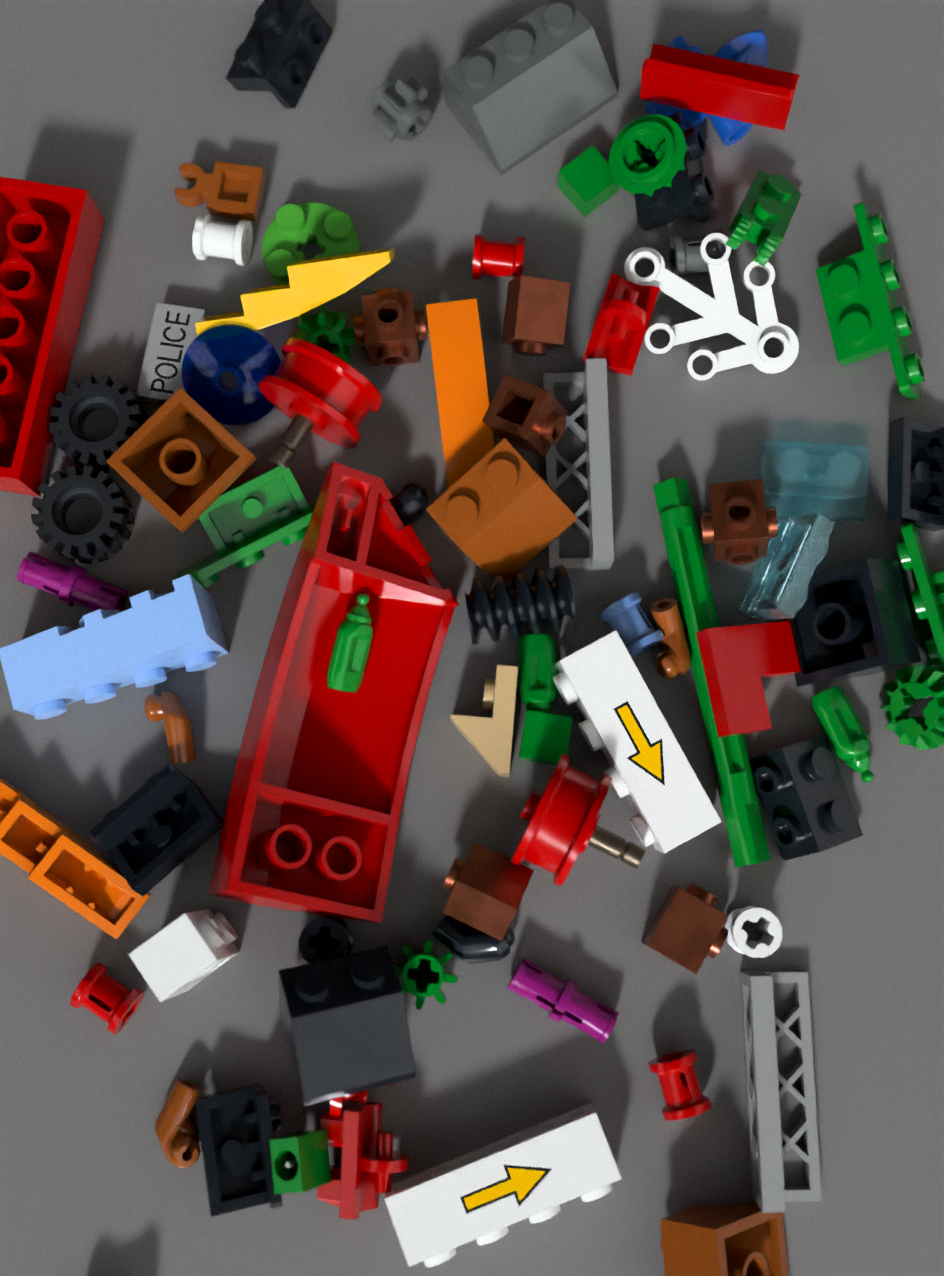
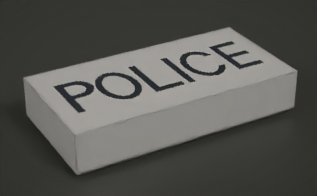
(167, 343)

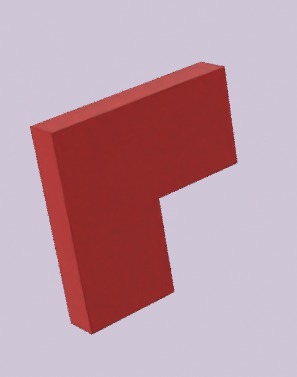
(733, 669)

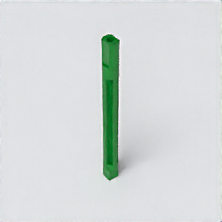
(698, 612)

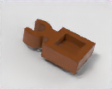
(230, 191)

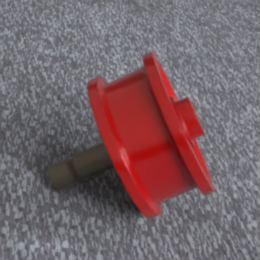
(319, 397)
(566, 822)

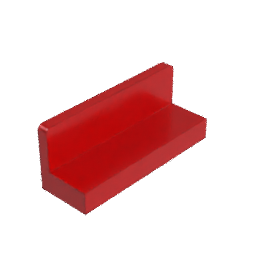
(718, 86)

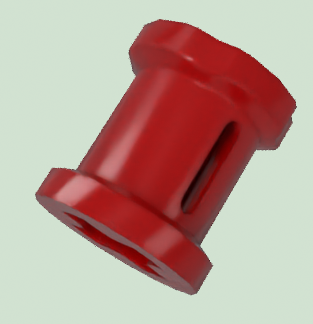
(497, 257)
(106, 998)
(679, 1085)

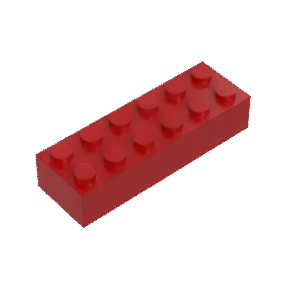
(45, 278)

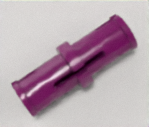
(70, 584)
(563, 1000)

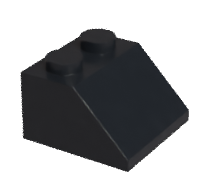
(854, 623)
(346, 1024)

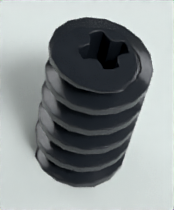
(520, 603)

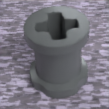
(686, 256)

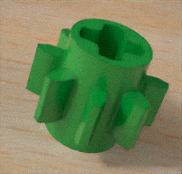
(327, 324)
(437, 965)

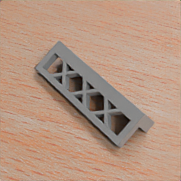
(598, 467)
(767, 1086)

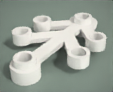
(719, 314)

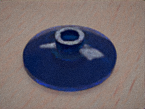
(232, 350)

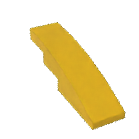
(309, 286)

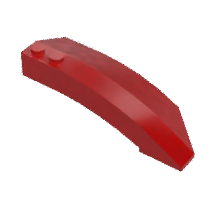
(326, 766)

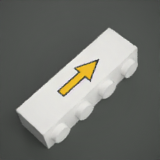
(636, 743)
(501, 1186)

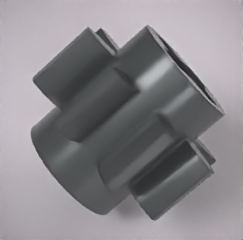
(401, 109)

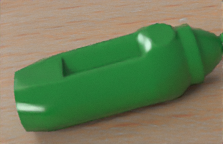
(351, 648)
(536, 671)
(843, 729)

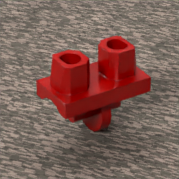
(621, 324)
(365, 1160)

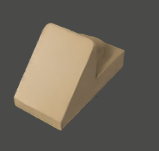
(493, 735)

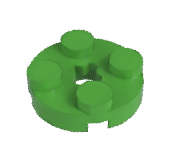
(304, 225)

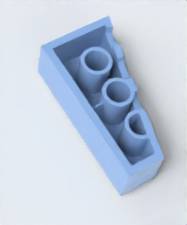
(114, 650)

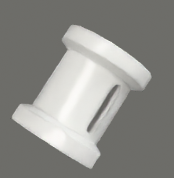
(222, 240)
(767, 925)

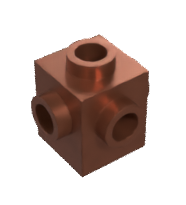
(390, 327)
(738, 522)

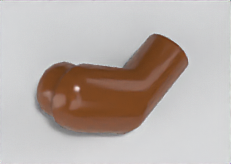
(676, 652)
(176, 723)
(175, 1126)

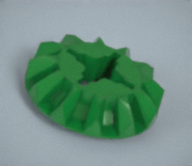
(660, 136)
(920, 682)

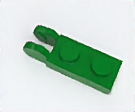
(764, 215)

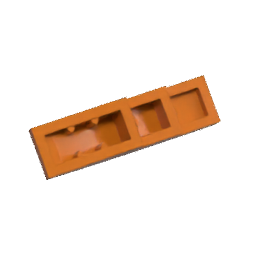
(459, 384)
(65, 863)

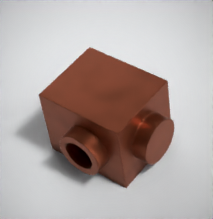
(535, 314)
(526, 416)
(486, 890)
(688, 927)

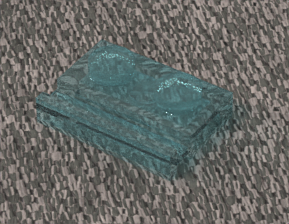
(816, 479)
(782, 577)

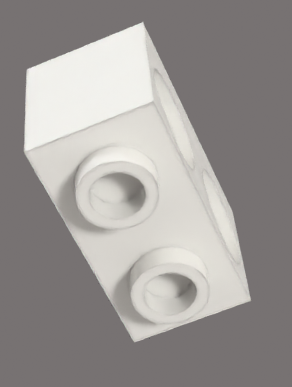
(185, 952)

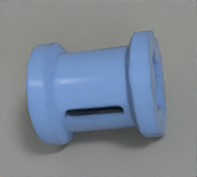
(631, 624)

